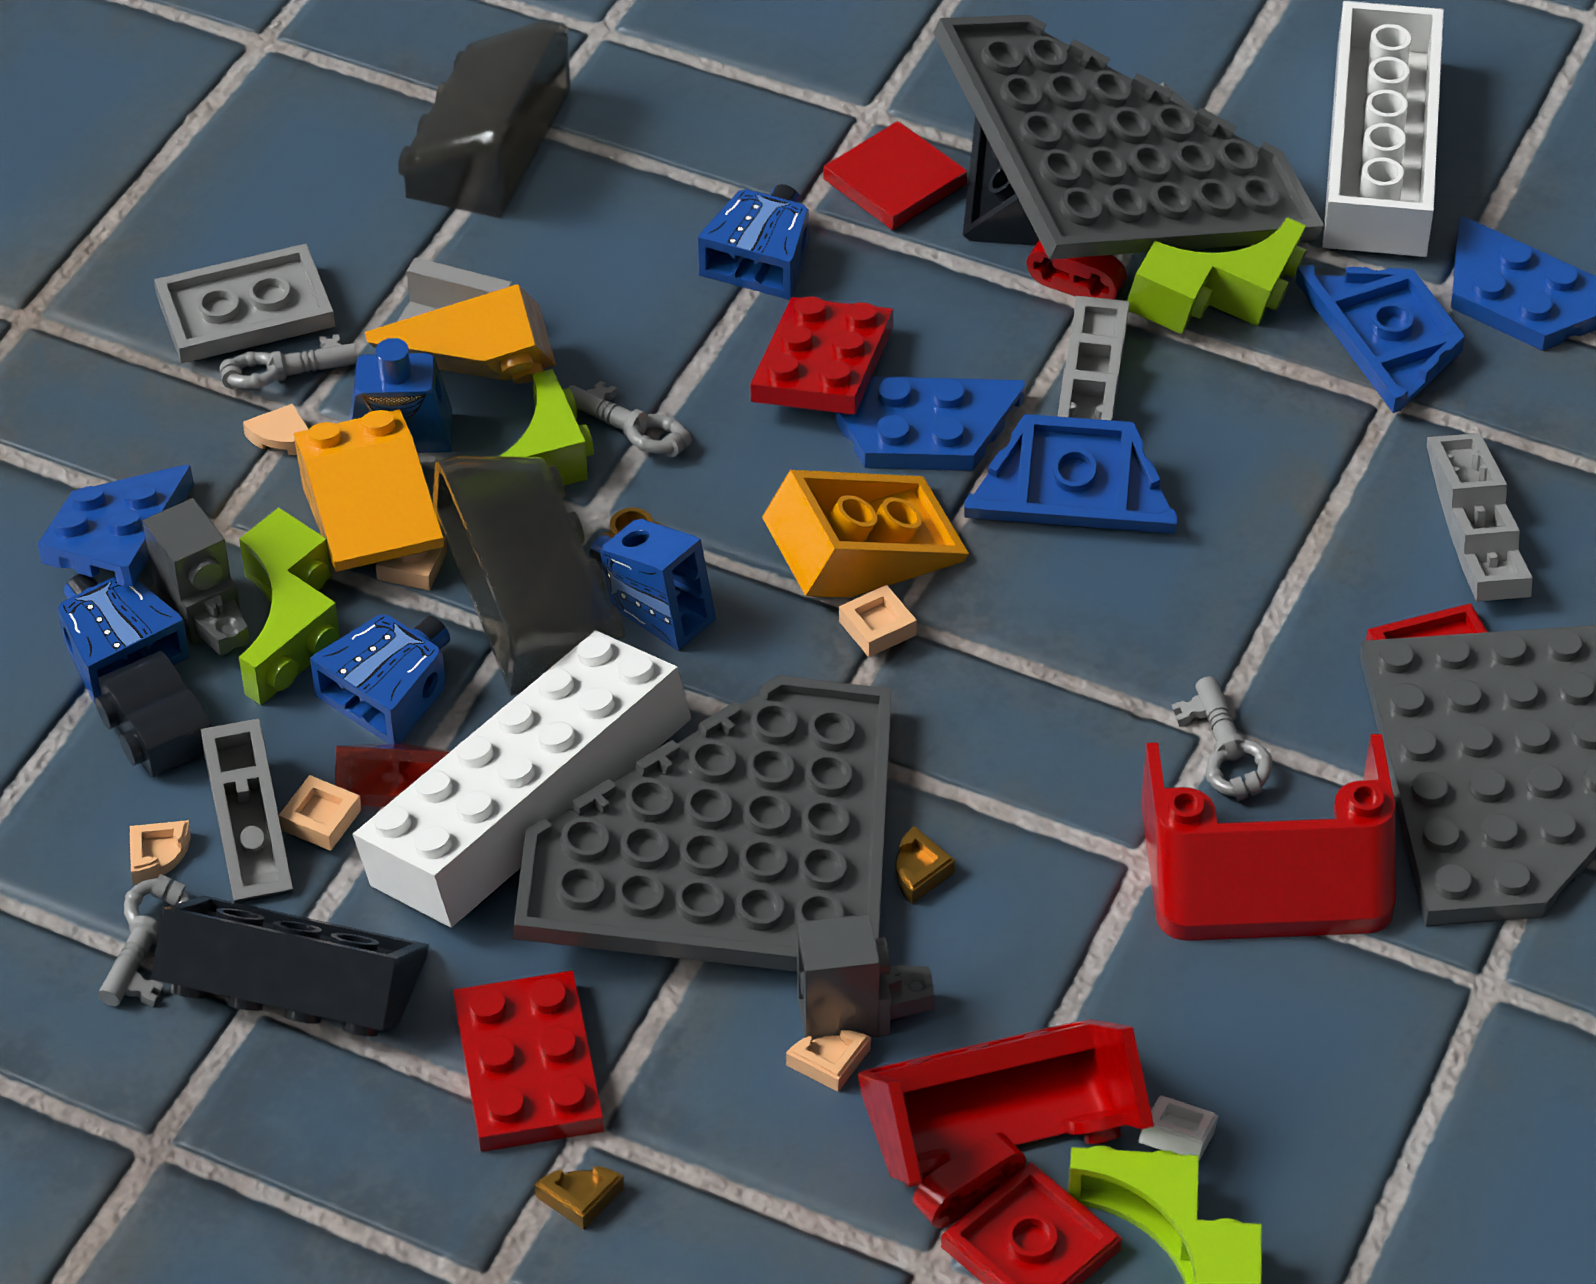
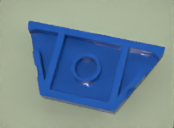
(1520, 288)
(1386, 326)
(929, 421)
(1073, 476)
(105, 523)

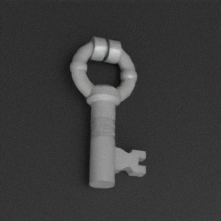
(280, 365)
(633, 423)
(1229, 744)
(144, 932)

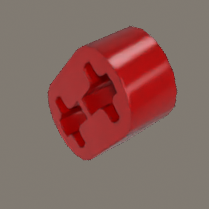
(1078, 276)
(967, 1179)

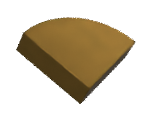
(921, 865)
(579, 1193)

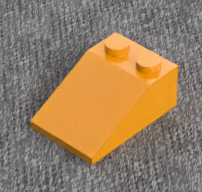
(483, 336)
(367, 489)
(859, 531)

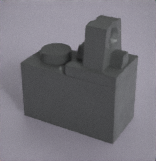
(194, 576)
(849, 980)

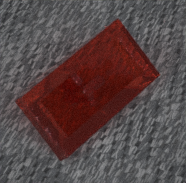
(382, 770)

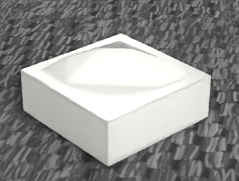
(1179, 1127)

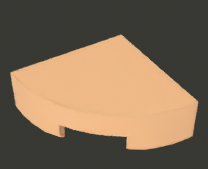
(275, 429)
(157, 848)
(830, 1057)

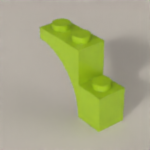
(1242, 282)
(555, 431)
(289, 567)
(1161, 1198)

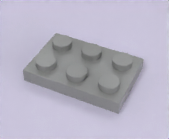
(244, 303)

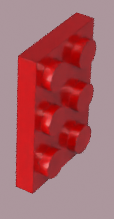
(822, 355)
(527, 1061)

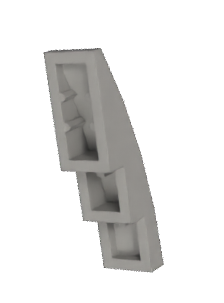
(1094, 359)
(1478, 517)

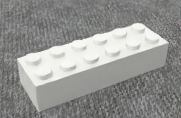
(1384, 129)
(467, 817)

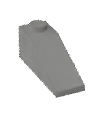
(246, 810)

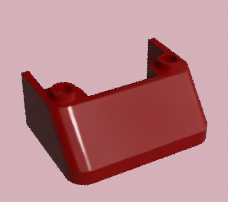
(1271, 874)
(1024, 1085)

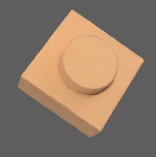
(413, 570)
(877, 620)
(320, 812)

